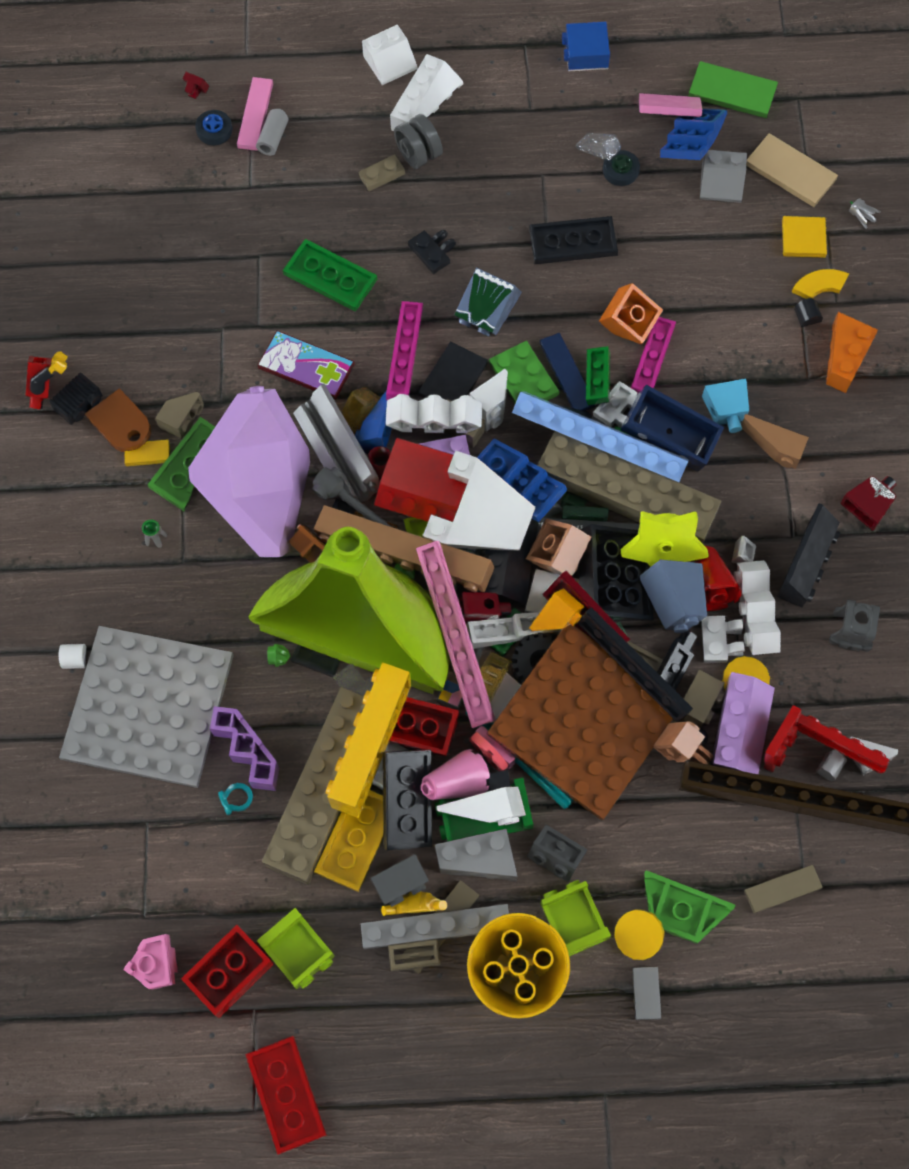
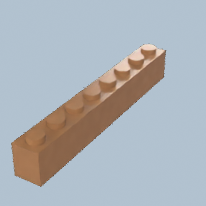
(400, 547)

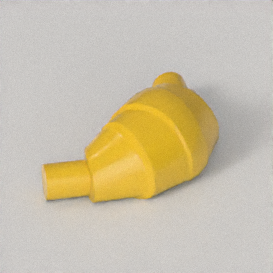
(415, 903)

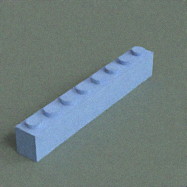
(600, 436)

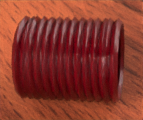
(379, 454)

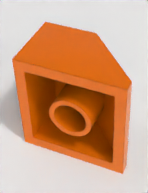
(631, 314)

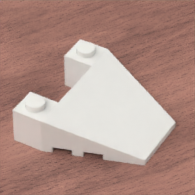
(489, 513)

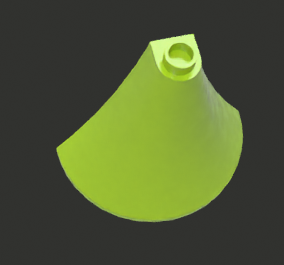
(358, 612)

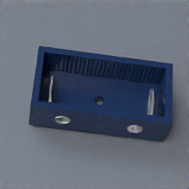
(691, 433)

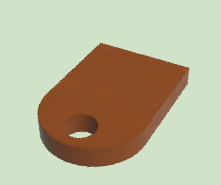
(118, 420)

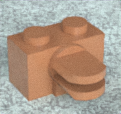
(682, 743)

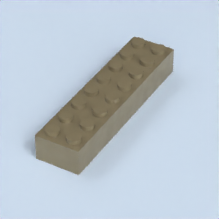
(622, 484)
(309, 816)

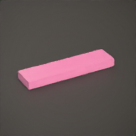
(255, 113)

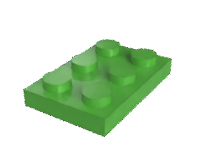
(524, 372)

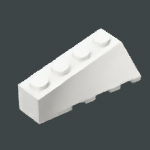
(426, 91)

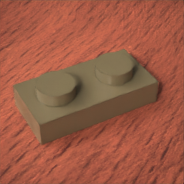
(381, 173)

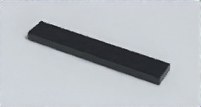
(634, 665)

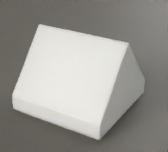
(743, 550)

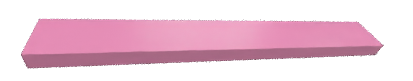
(455, 634)

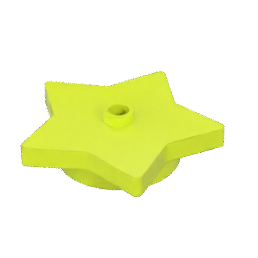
(665, 538)

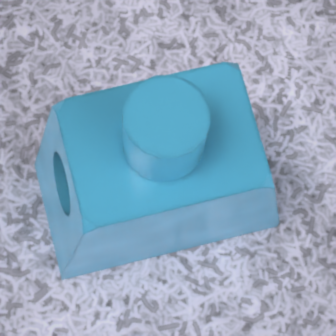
(727, 403)

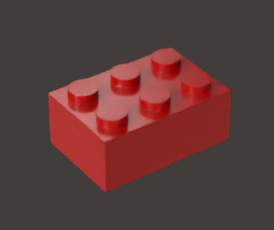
(227, 971)

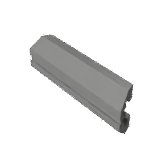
(336, 443)

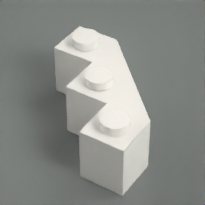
(434, 414)
(757, 608)

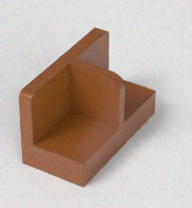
(307, 543)

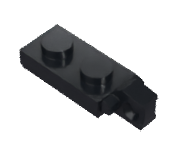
(677, 659)

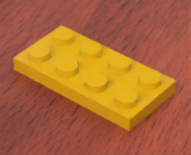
(353, 845)

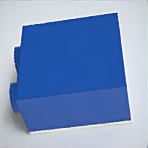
(586, 46)

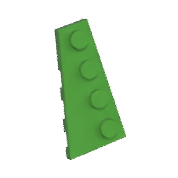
(173, 478)

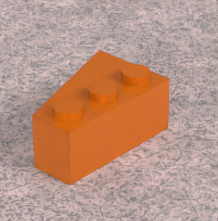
(848, 348)

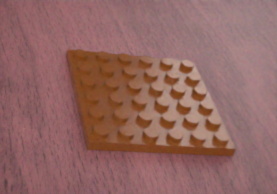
(581, 722)

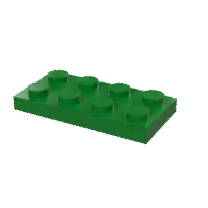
(330, 275)

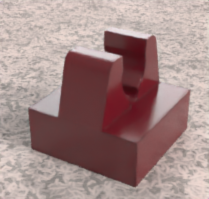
(194, 85)

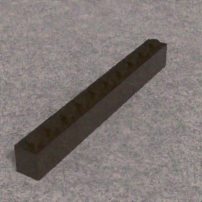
(795, 797)

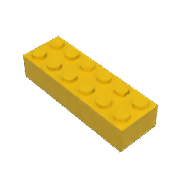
(369, 739)

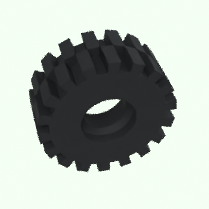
(525, 654)

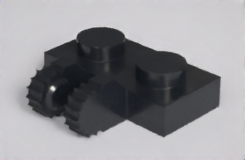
(428, 250)

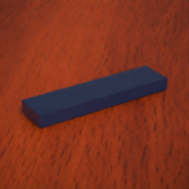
(566, 371)

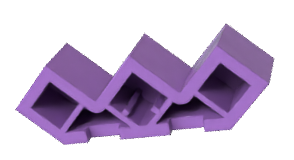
(245, 747)

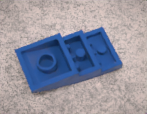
(693, 135)
(523, 476)

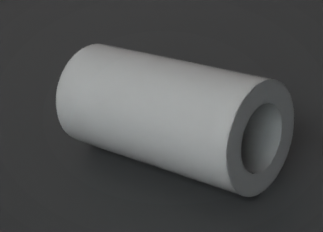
(272, 132)

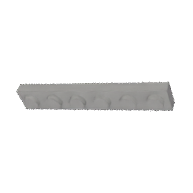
(429, 926)

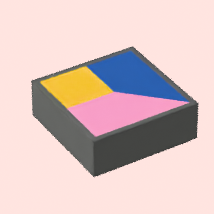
(450, 695)

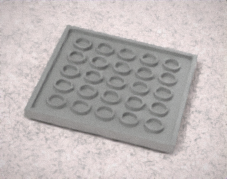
(146, 706)

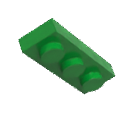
(598, 375)

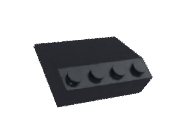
(611, 578)

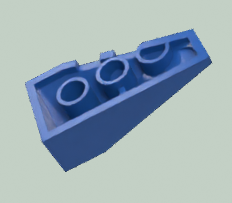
(374, 428)

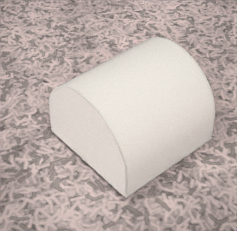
(72, 656)

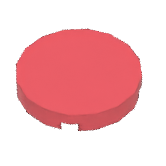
(488, 752)

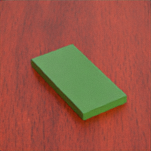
(733, 89)

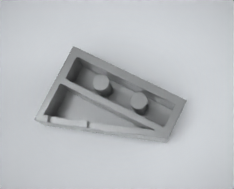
(479, 856)

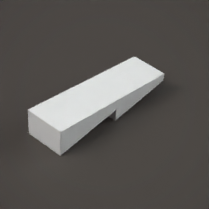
(504, 630)

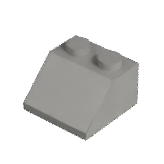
(723, 176)

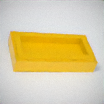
(150, 453)

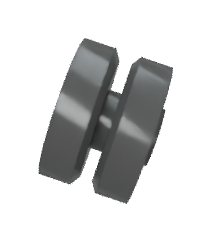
(418, 141)

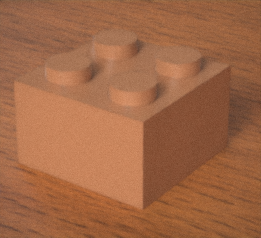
(558, 547)

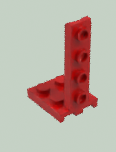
(829, 736)

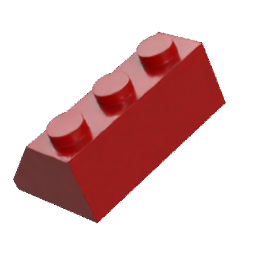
(425, 726)

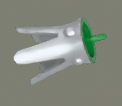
(863, 211)
(152, 530)

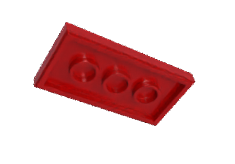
(285, 1095)

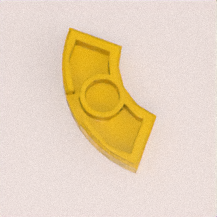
(820, 281)

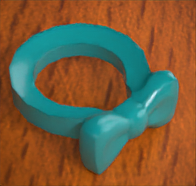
(230, 807)

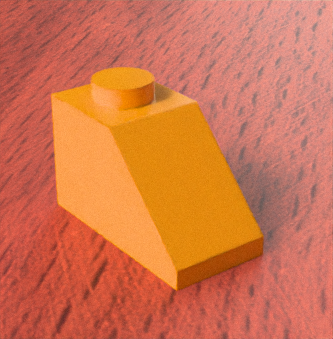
(558, 612)

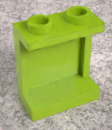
(575, 917)
(296, 949)

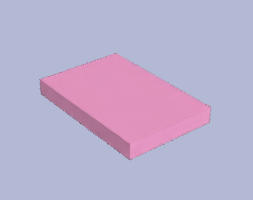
(670, 105)

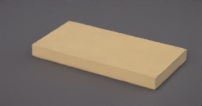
(791, 170)

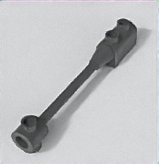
(329, 484)

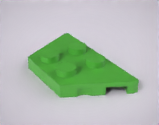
(682, 908)

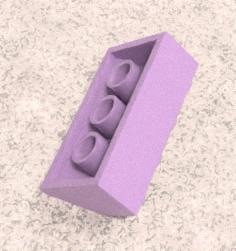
(743, 723)

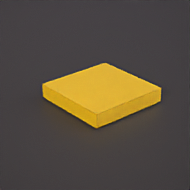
(804, 236)

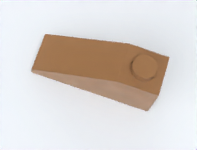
(779, 443)

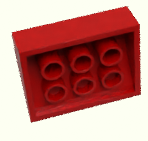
(419, 483)

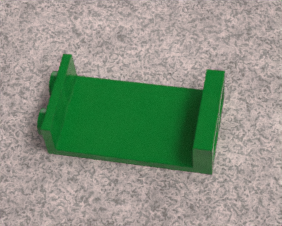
(460, 827)

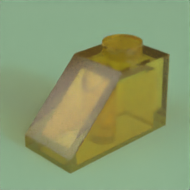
(358, 407)

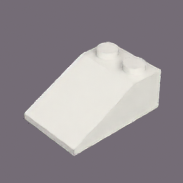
(498, 806)

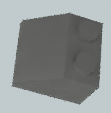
(399, 880)

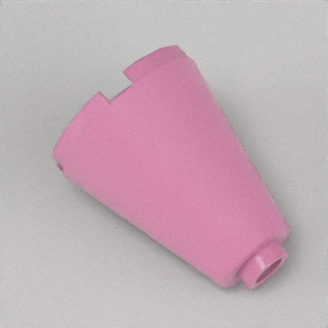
(457, 778)

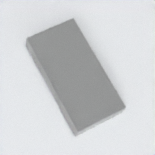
(646, 993)

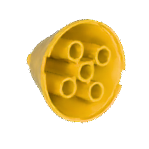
(518, 965)

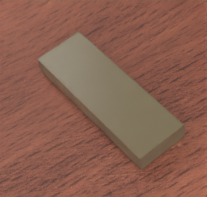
(783, 889)

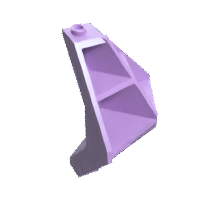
(255, 470)

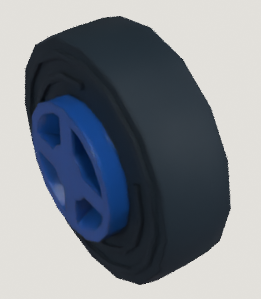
(206, 126)

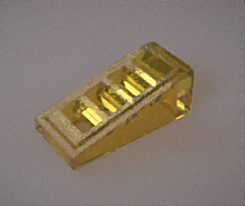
(496, 681)

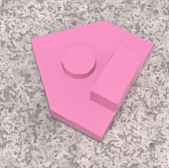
(154, 963)

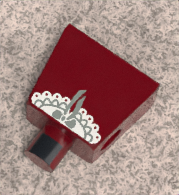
(870, 500)
(482, 606)

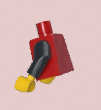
(39, 374)

